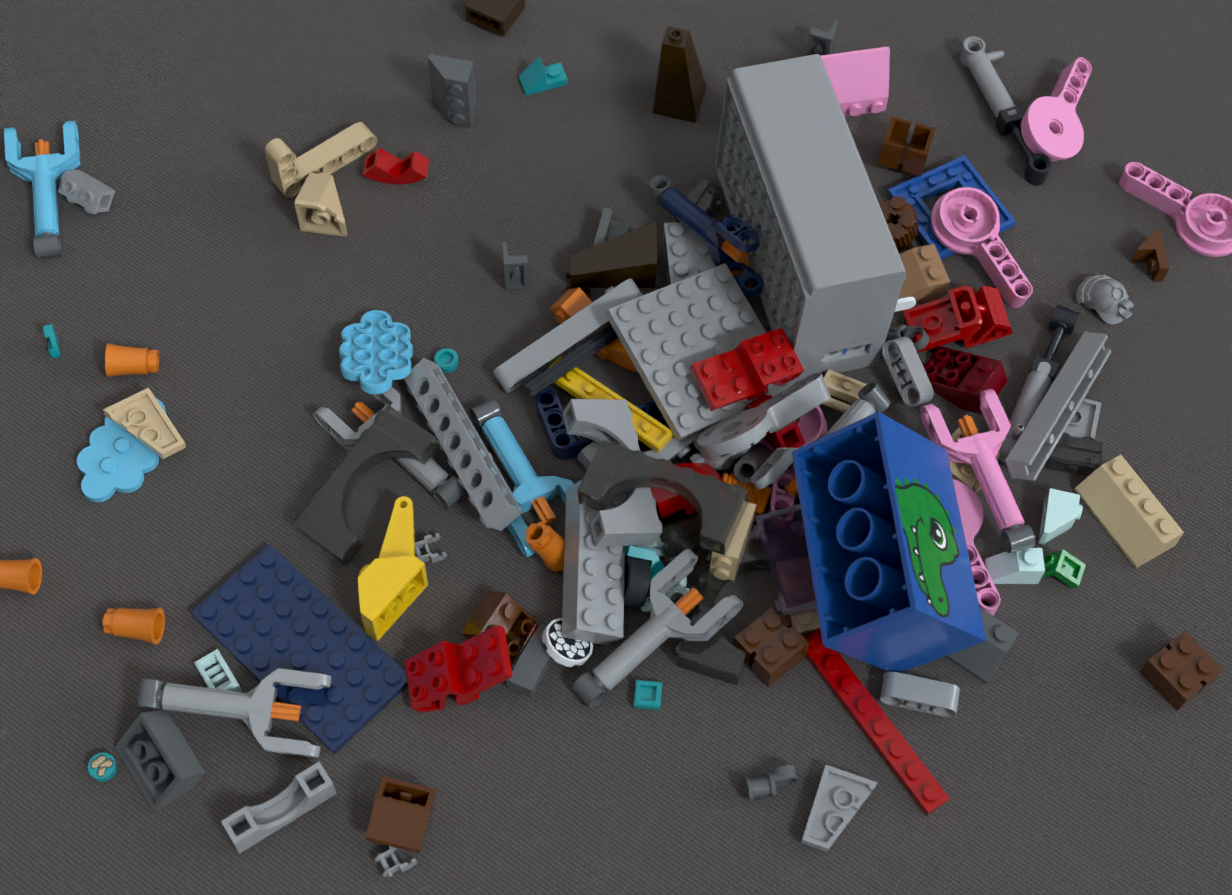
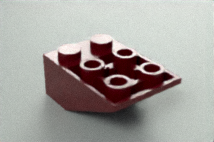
(962, 377)

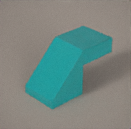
(647, 553)

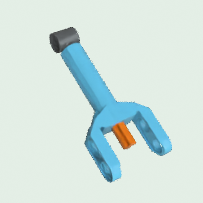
(43, 172)
(529, 489)

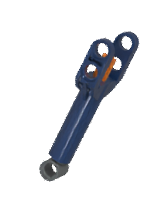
(720, 236)

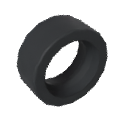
(636, 581)

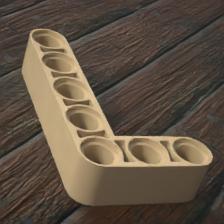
(291, 172)

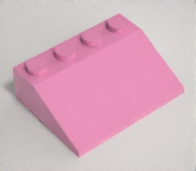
(860, 79)

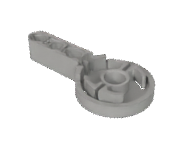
(751, 425)

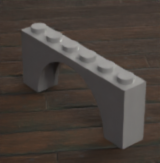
(637, 518)

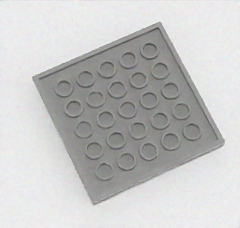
(681, 327)

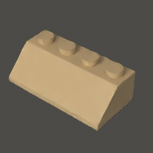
(1129, 511)

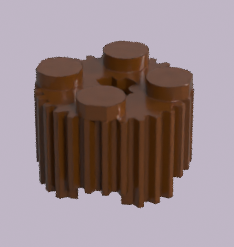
(901, 221)

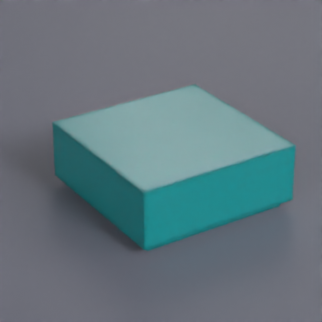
(647, 695)

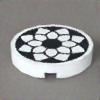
(565, 650)

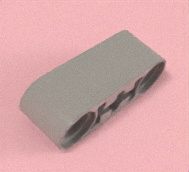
(907, 371)
(919, 694)

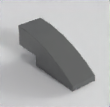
(531, 665)

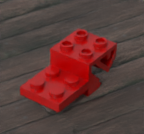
(960, 316)
(747, 369)
(458, 670)

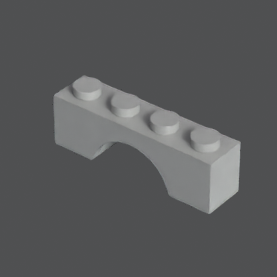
(257, 822)

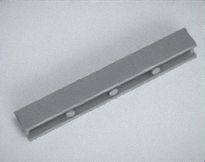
(1058, 407)

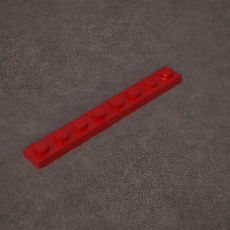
(876, 725)

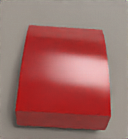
(670, 502)

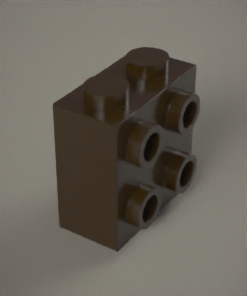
(494, 14)

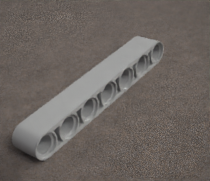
(563, 338)

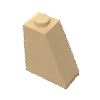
(319, 206)

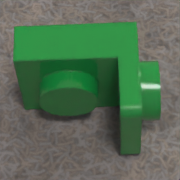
(1064, 567)

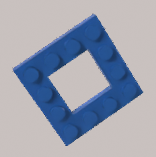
(957, 172)

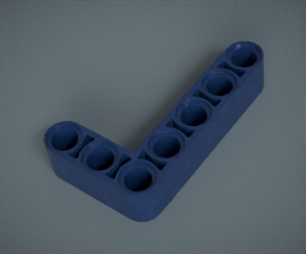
(558, 434)

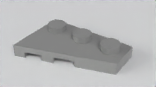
(834, 806)

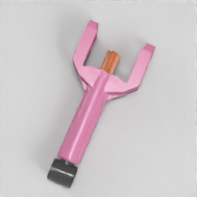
(981, 453)

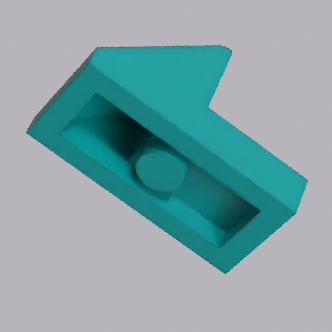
(540, 78)

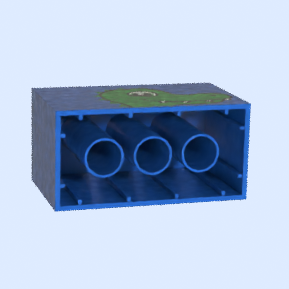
(886, 545)

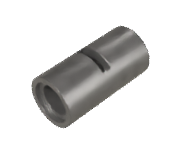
(751, 462)

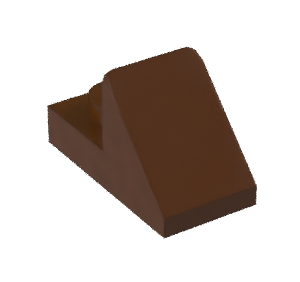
(1154, 253)

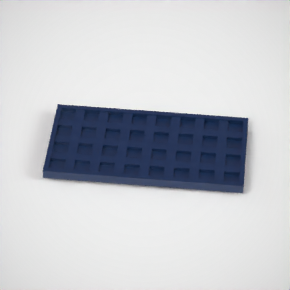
(280, 620)

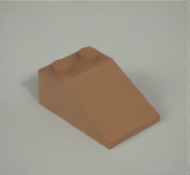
(924, 274)

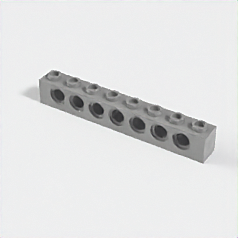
(462, 446)

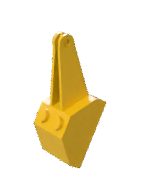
(395, 577)

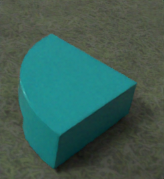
(53, 342)

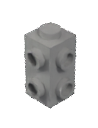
(86, 191)

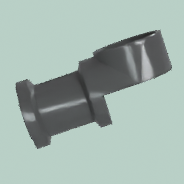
(910, 332)
(767, 784)

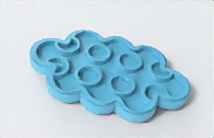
(376, 352)
(114, 462)

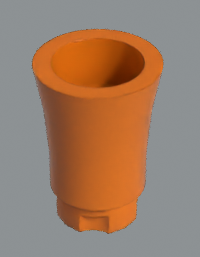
(130, 360)
(547, 545)
(21, 575)
(135, 623)

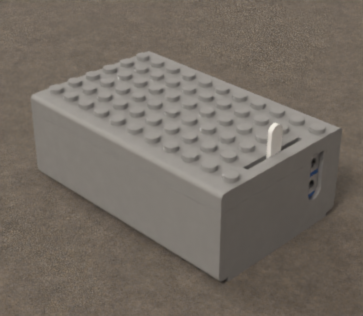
(821, 231)

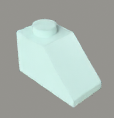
(1058, 514)
(1016, 567)

